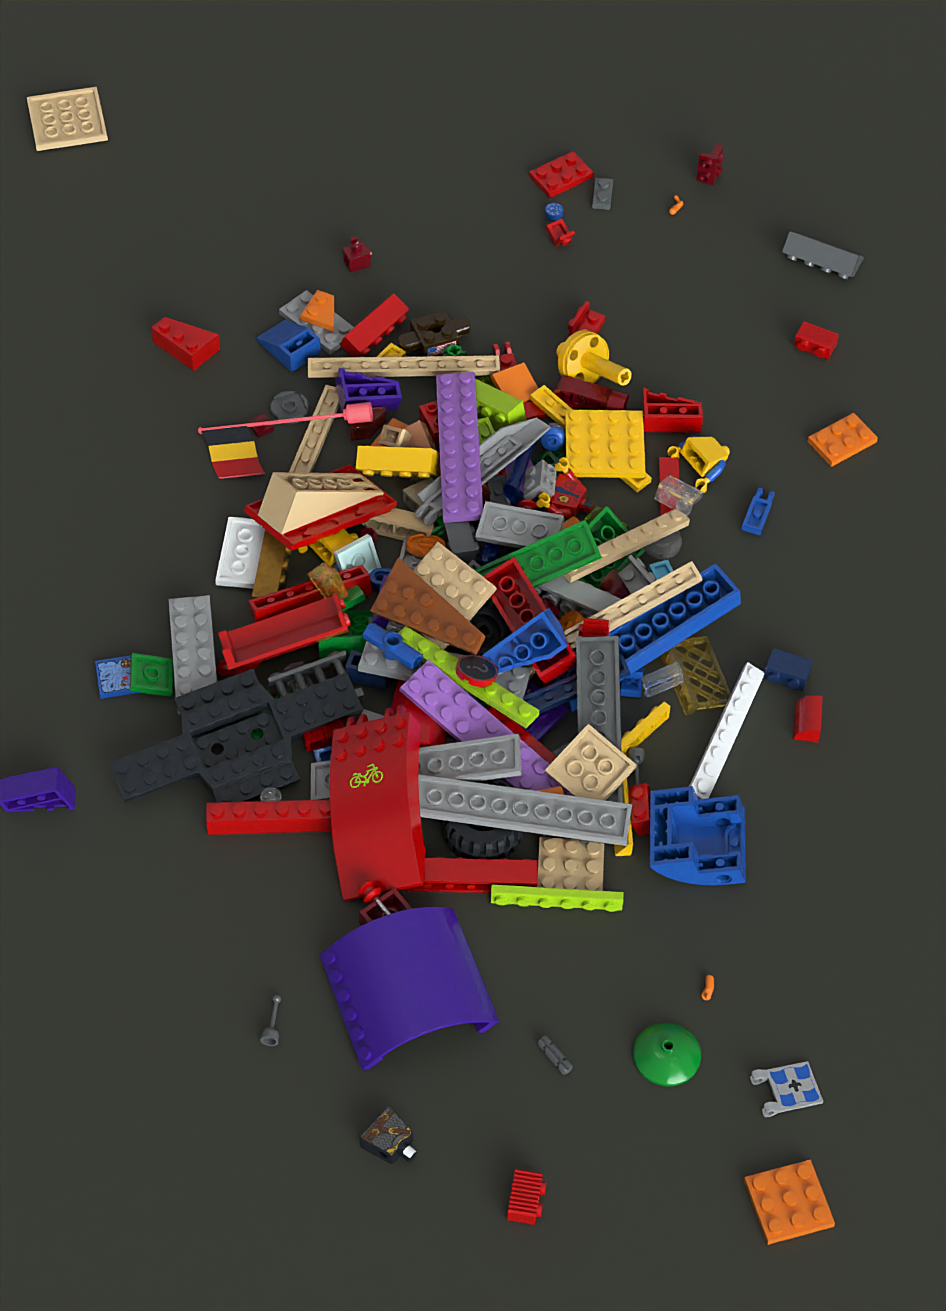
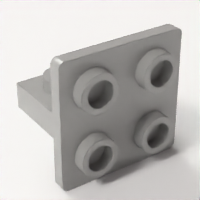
(635, 575)

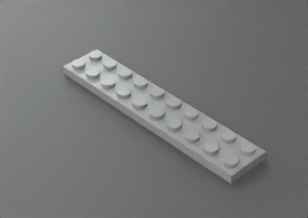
(458, 761)
(524, 810)

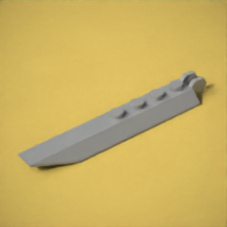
(494, 455)

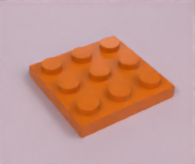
(789, 1202)

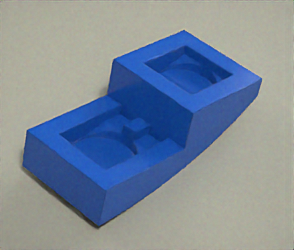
(632, 685)

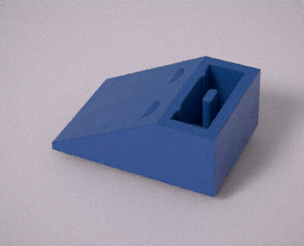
(291, 344)

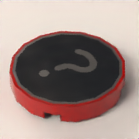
(476, 670)

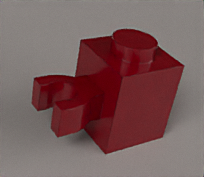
(356, 255)

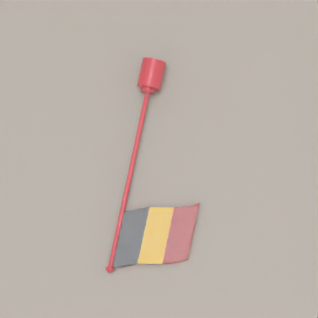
(235, 452)

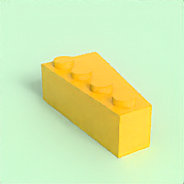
(398, 461)

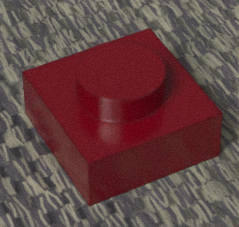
(260, 431)

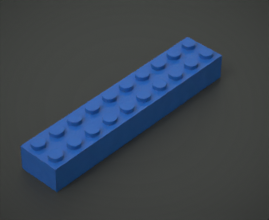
(671, 621)

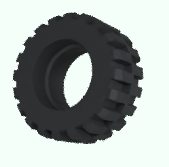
(480, 844)

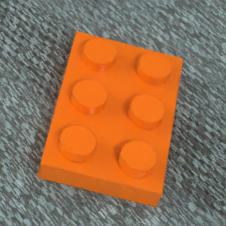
(842, 439)

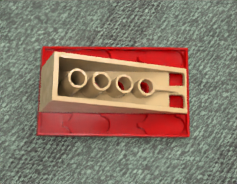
(317, 505)

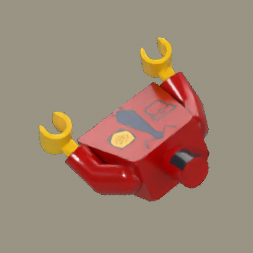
(568, 496)

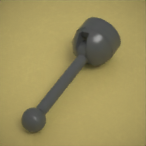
(637, 756)
(270, 1035)

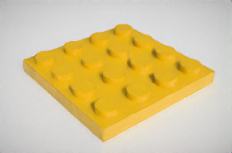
(605, 443)

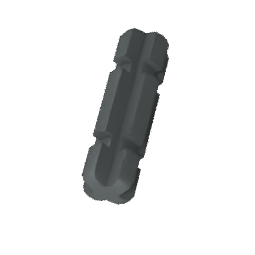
(555, 1055)

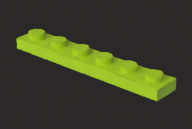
(557, 897)

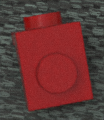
(559, 233)

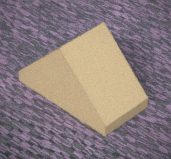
(394, 437)

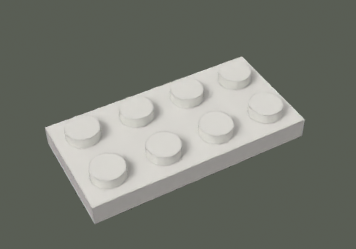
(240, 553)

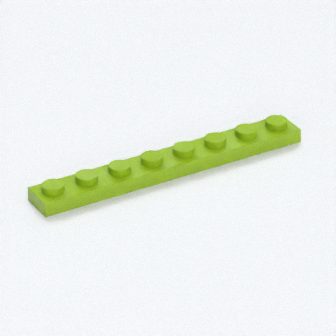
(493, 695)

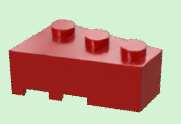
(185, 342)
(670, 414)

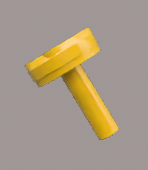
(587, 358)

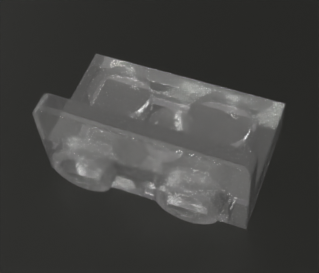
(678, 494)

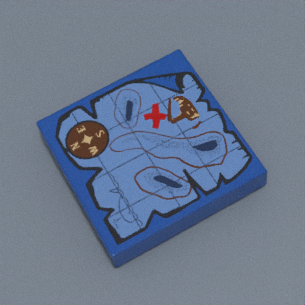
(114, 677)

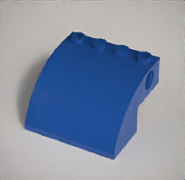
(697, 837)

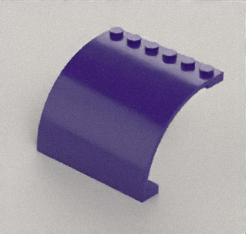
(405, 980)

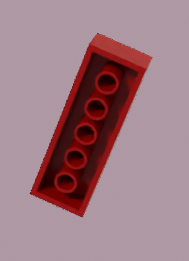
(519, 604)

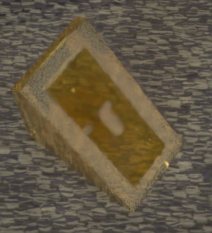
(328, 581)

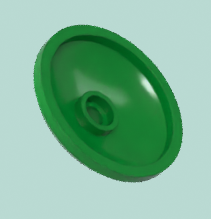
(665, 1065)

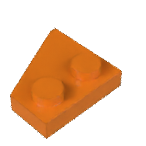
(320, 311)

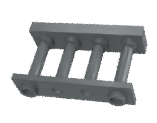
(334, 659)

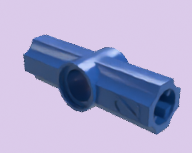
(392, 646)

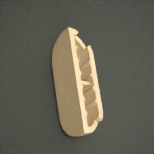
(399, 524)

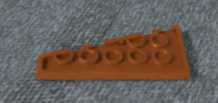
(415, 604)

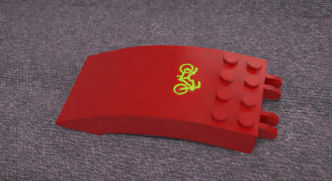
(377, 803)

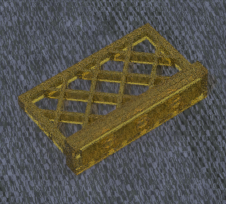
(686, 691)

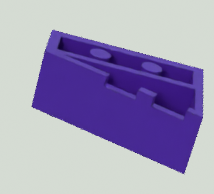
(357, 388)
(37, 789)

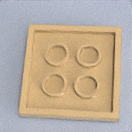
(590, 766)
(570, 864)

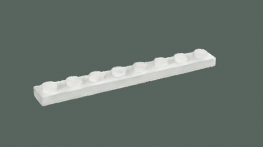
(726, 731)

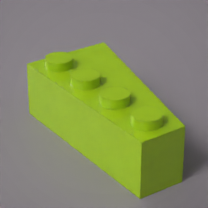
(498, 406)

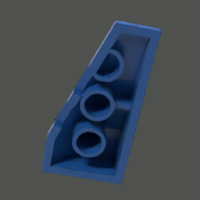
(531, 643)

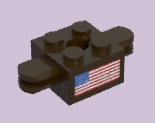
(430, 343)

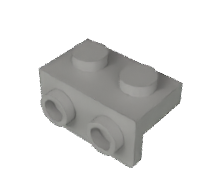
(540, 479)

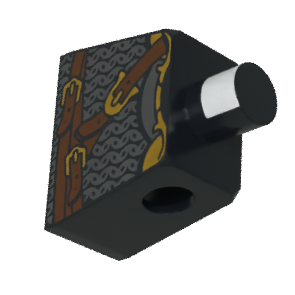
(389, 1138)

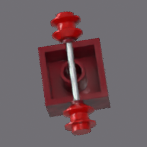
(380, 906)

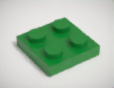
(151, 674)

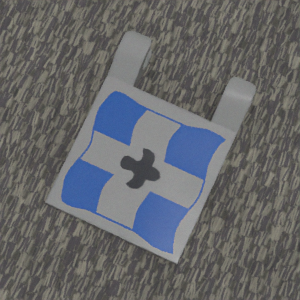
(791, 1087)

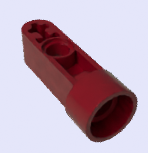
(590, 395)

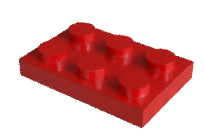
(561, 174)

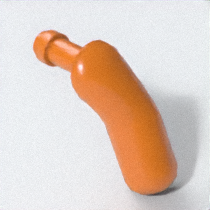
(675, 208)
(709, 986)

